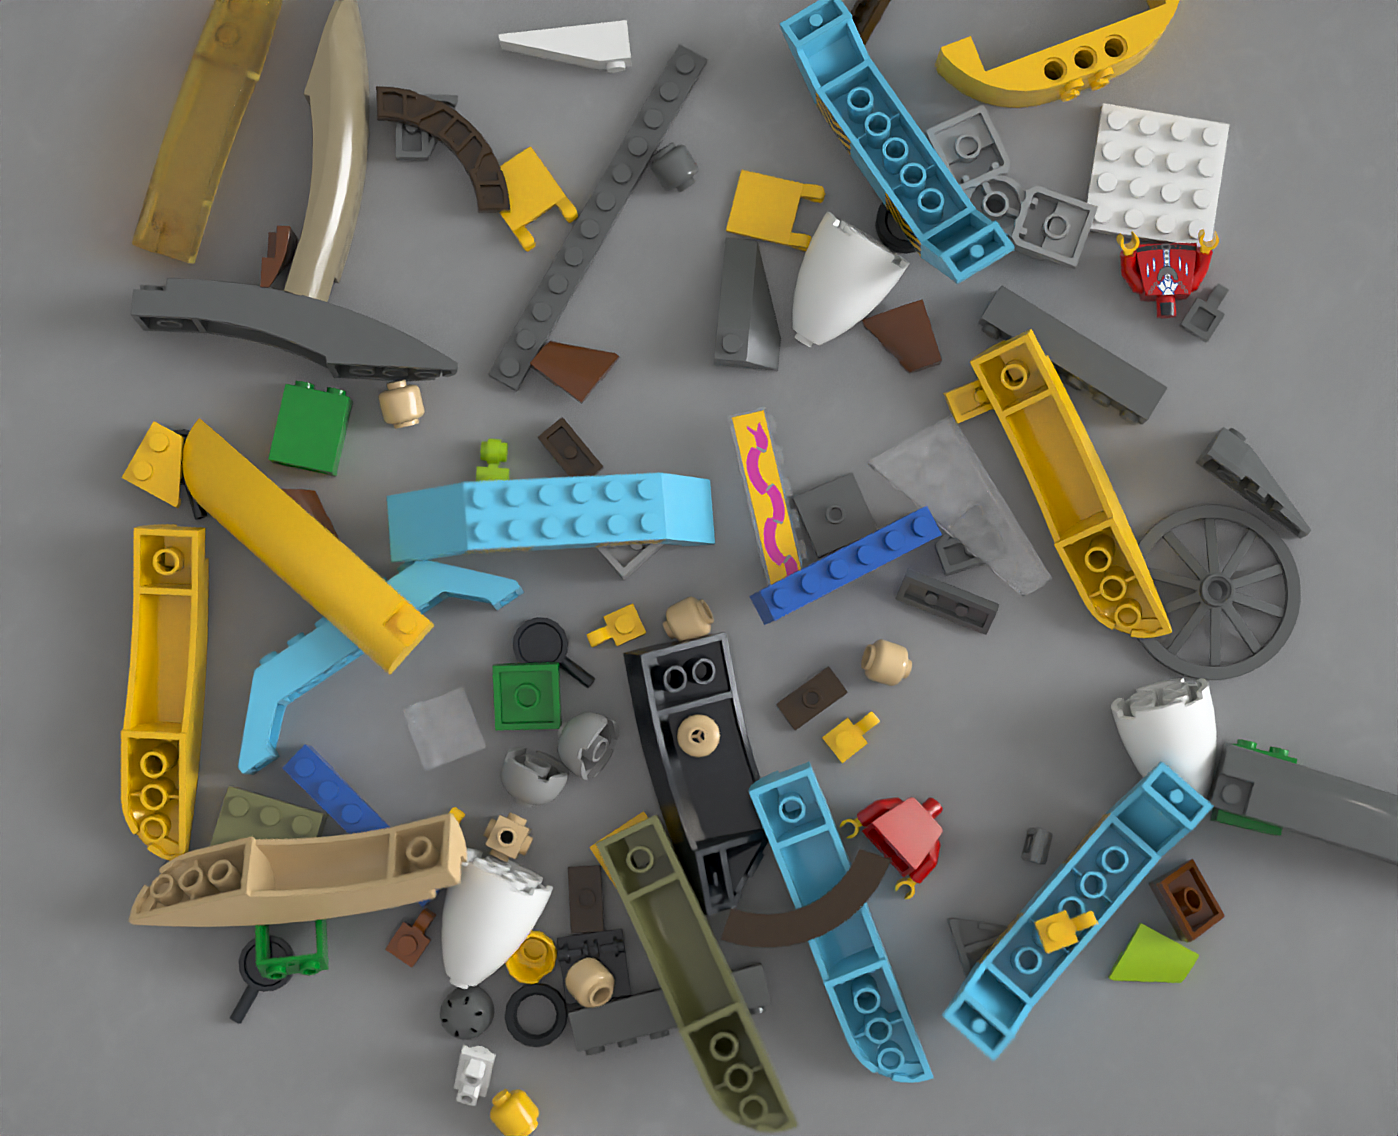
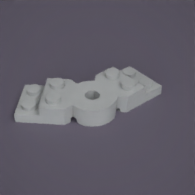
(1036, 220)

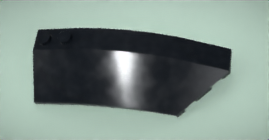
(706, 796)

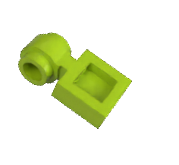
(494, 452)

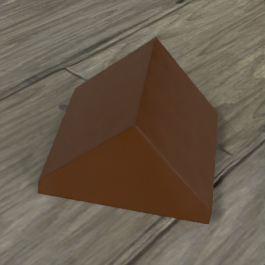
(1187, 901)

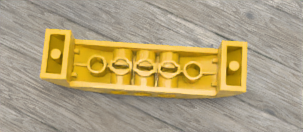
(1025, 83)

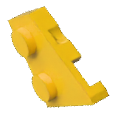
(158, 464)

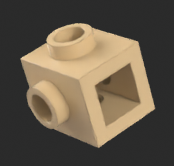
(521, 838)

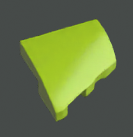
(1153, 958)

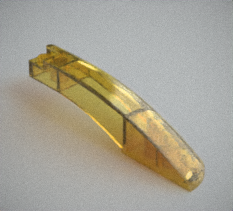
(204, 126)

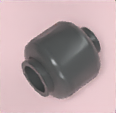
(674, 167)

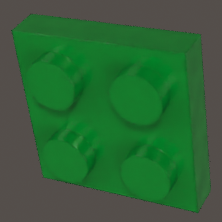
(527, 696)

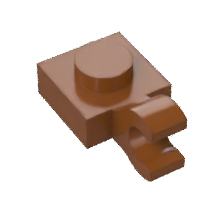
(410, 940)

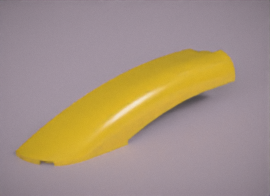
(1071, 487)
(300, 550)
(165, 686)

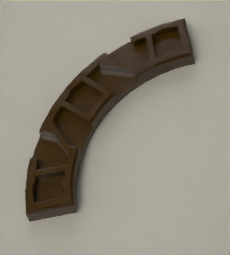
(456, 134)
(814, 919)

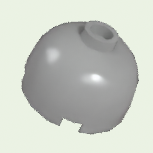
(585, 743)
(532, 778)

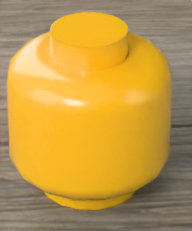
(514, 1113)

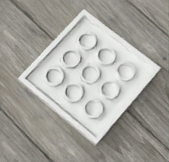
(1156, 175)

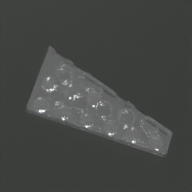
(946, 475)

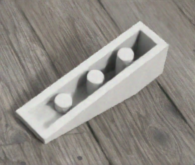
(587, 45)

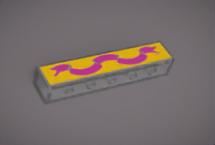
(767, 493)

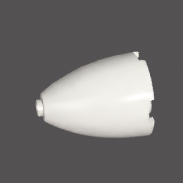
(841, 280)
(1171, 725)
(488, 916)

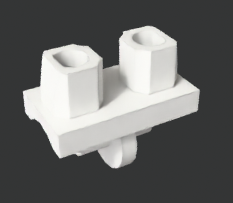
(473, 1074)

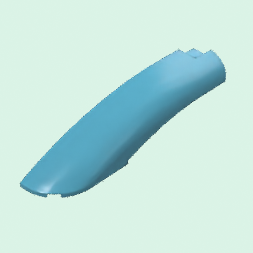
(851, 955)

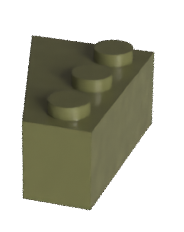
(264, 817)

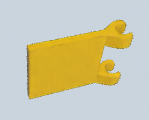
(532, 194)
(768, 208)

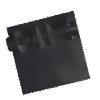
(603, 946)

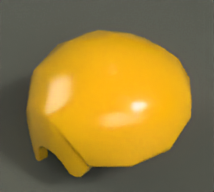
(533, 958)

